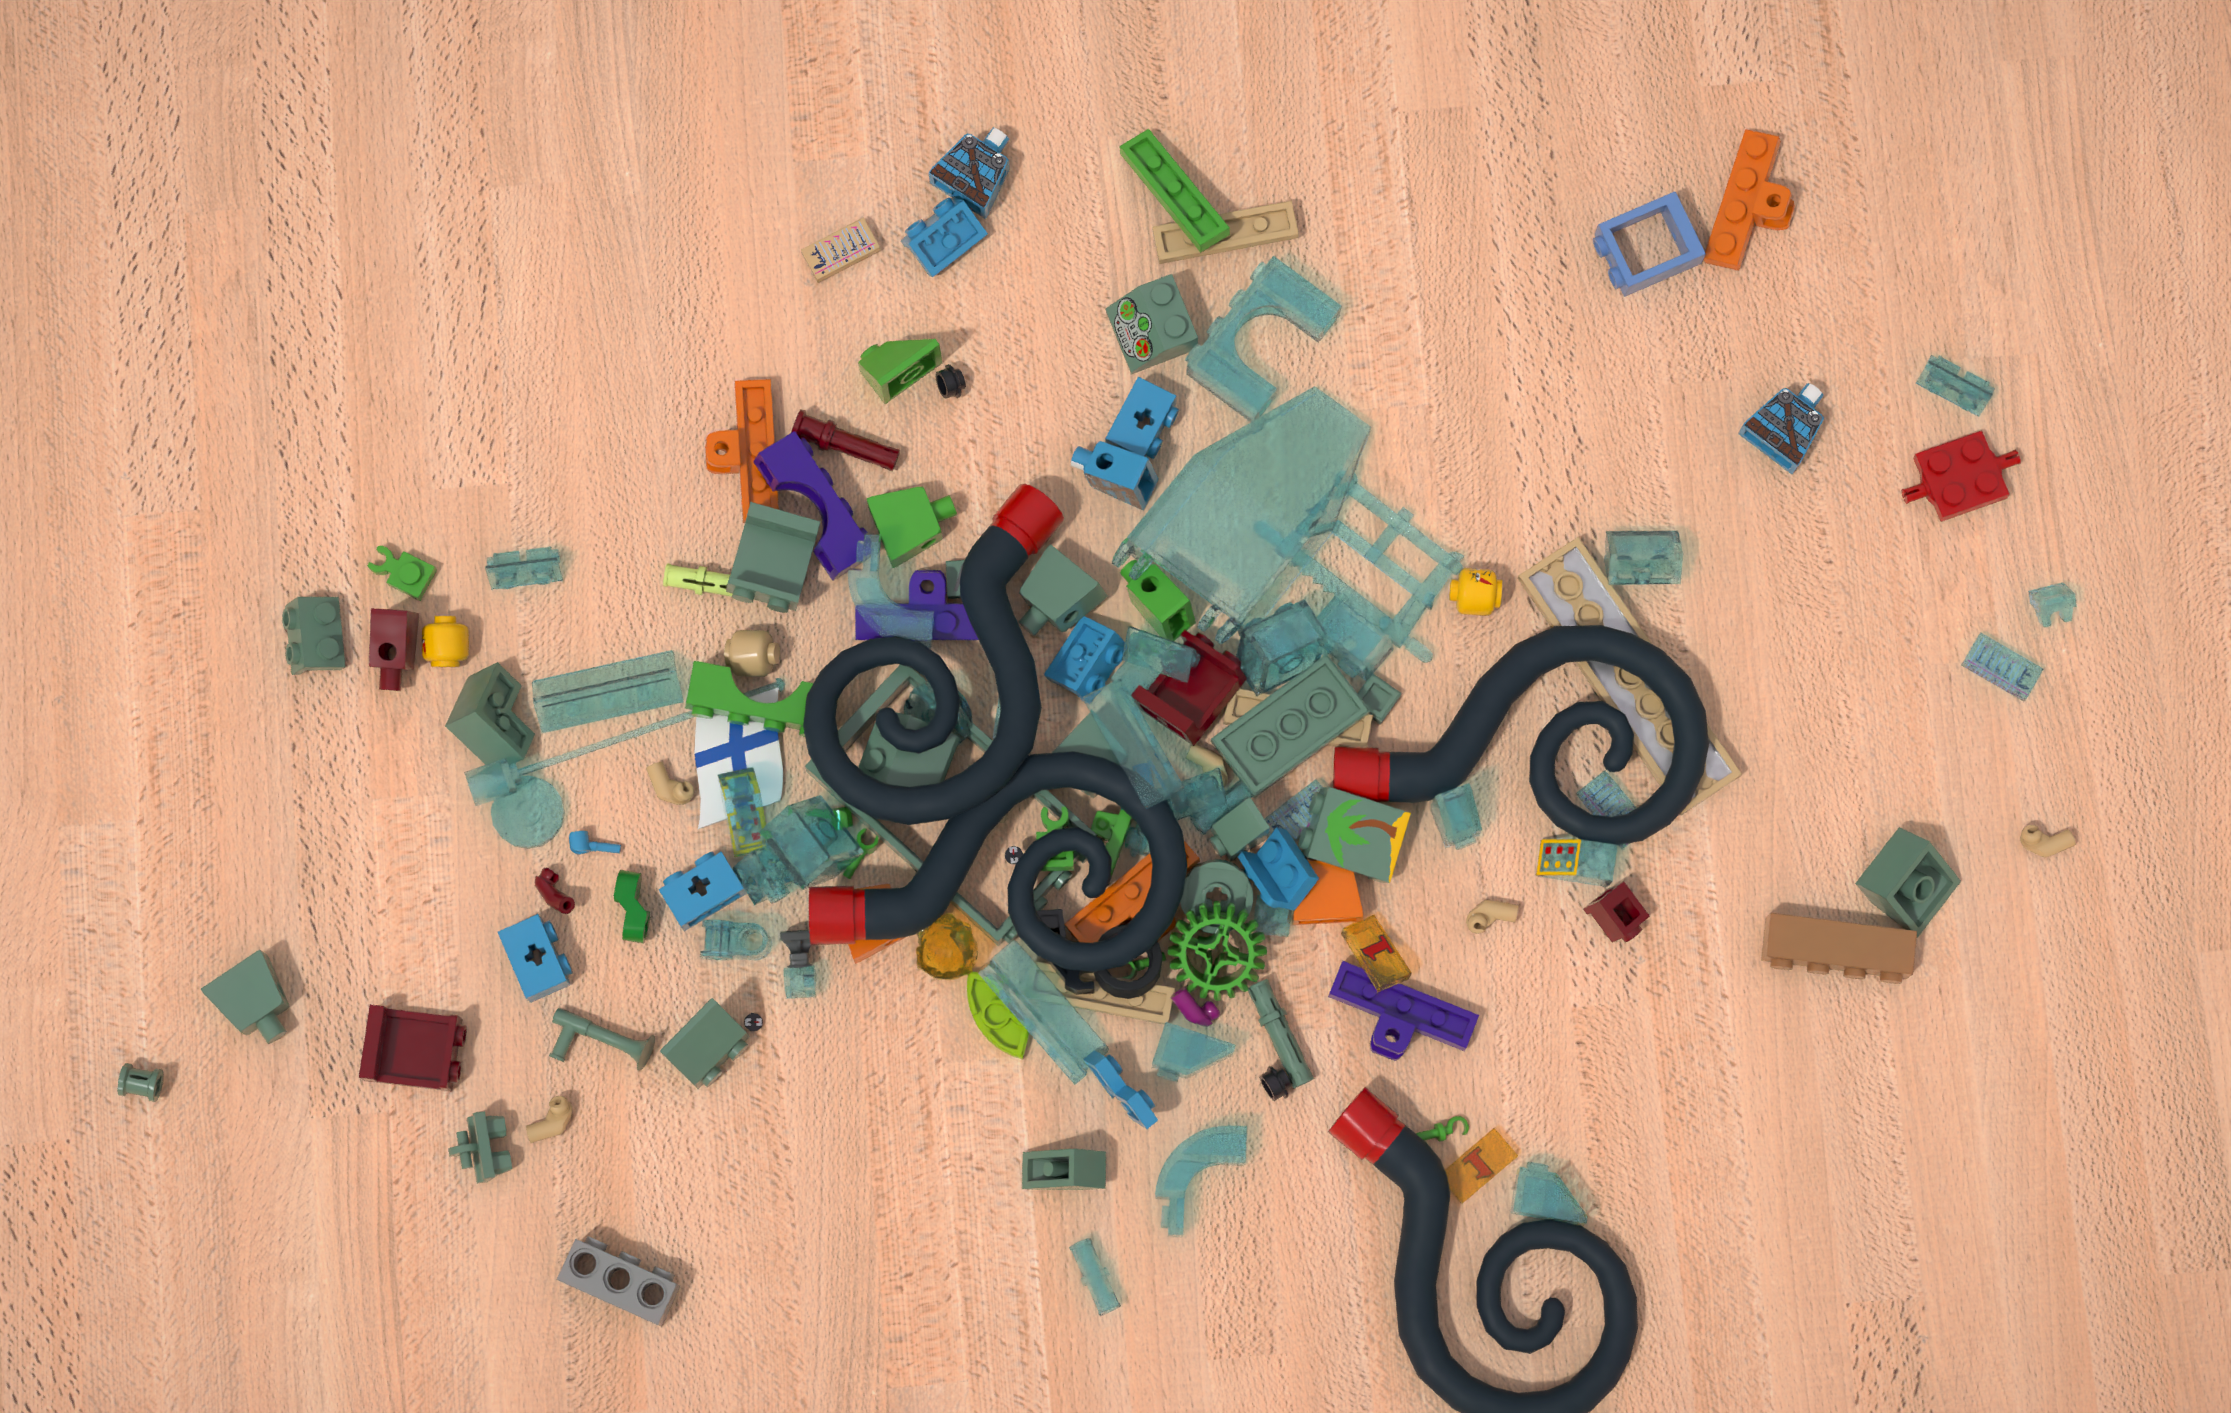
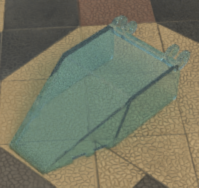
(1253, 508)

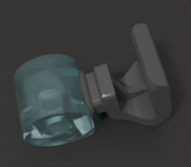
(800, 974)

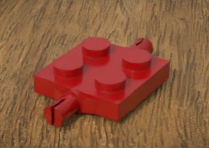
(1961, 476)

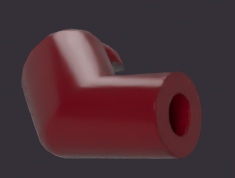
(551, 895)

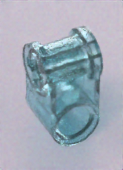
(727, 940)

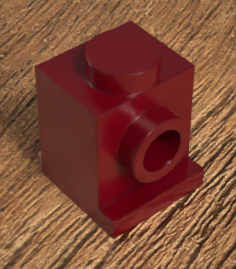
(1618, 913)

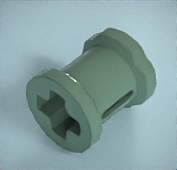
(140, 1082)

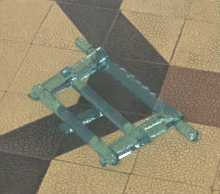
(1422, 593)

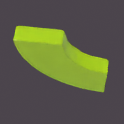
(995, 1018)

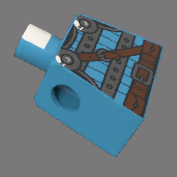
(973, 171)
(1785, 426)
(1117, 473)

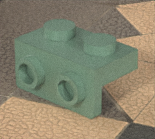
(313, 634)

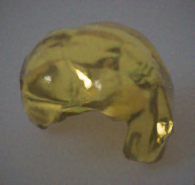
(947, 948)

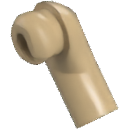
(1208, 760)
(2044, 845)

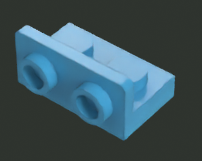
(943, 235)
(1086, 658)
(1280, 871)

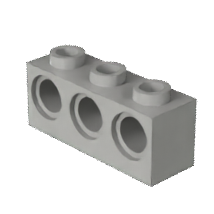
(599, 1281)

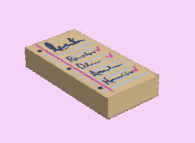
(840, 250)

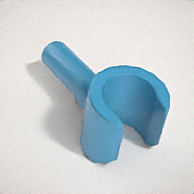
(580, 844)

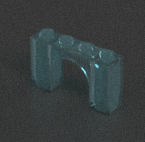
(1275, 292)

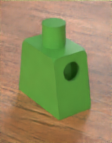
(909, 521)
(1159, 601)

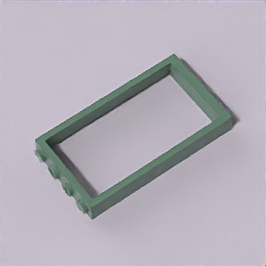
(858, 724)

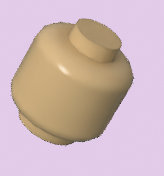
(751, 653)

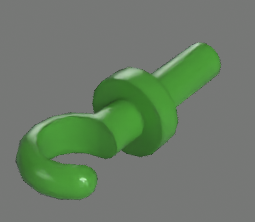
(1441, 1131)

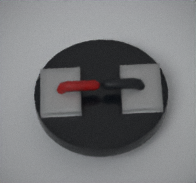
(1013, 854)
(753, 1022)

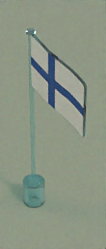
(718, 750)

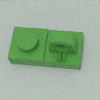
(1113, 830)

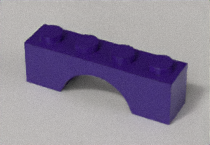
(791, 467)

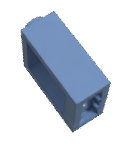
(1680, 229)

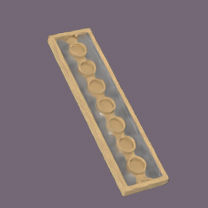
(1576, 593)

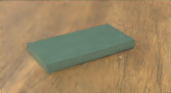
(1290, 726)

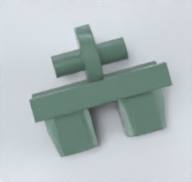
(481, 1130)

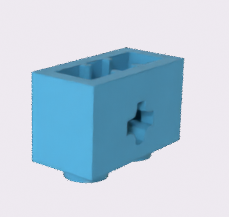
(1143, 401)
(693, 908)
(519, 944)

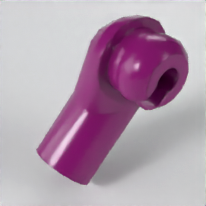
(1192, 1011)

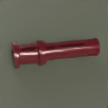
(828, 436)

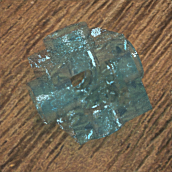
(763, 876)

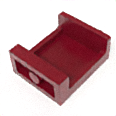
(1195, 704)
(412, 1048)

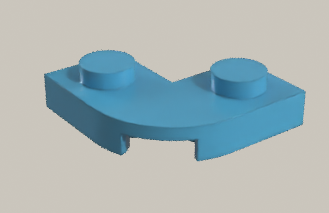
(1135, 1103)

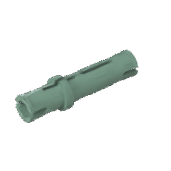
(1277, 1027)

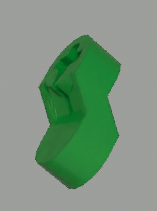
(636, 917)

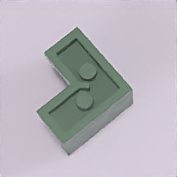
(485, 719)

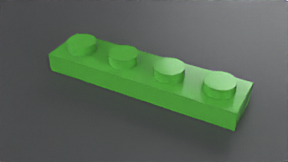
(1174, 190)

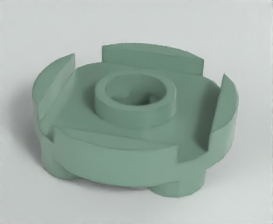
(1219, 874)

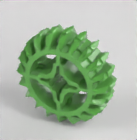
(1201, 944)

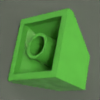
(898, 365)

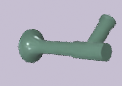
(638, 1049)

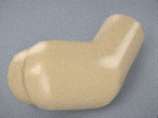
(668, 789)
(1488, 912)
(555, 1120)

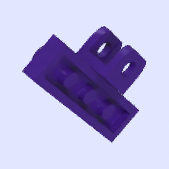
(949, 619)
(1402, 1013)

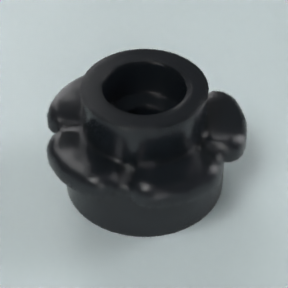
(950, 382)
(1275, 1083)

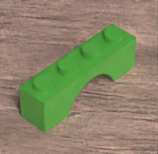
(714, 692)

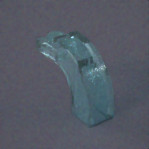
(876, 607)
(1202, 1150)

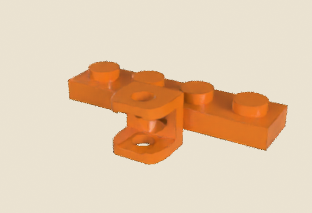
(1749, 201)
(742, 445)
(1119, 902)

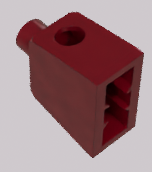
(391, 629)

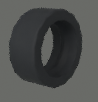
(1133, 988)

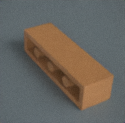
(1838, 946)

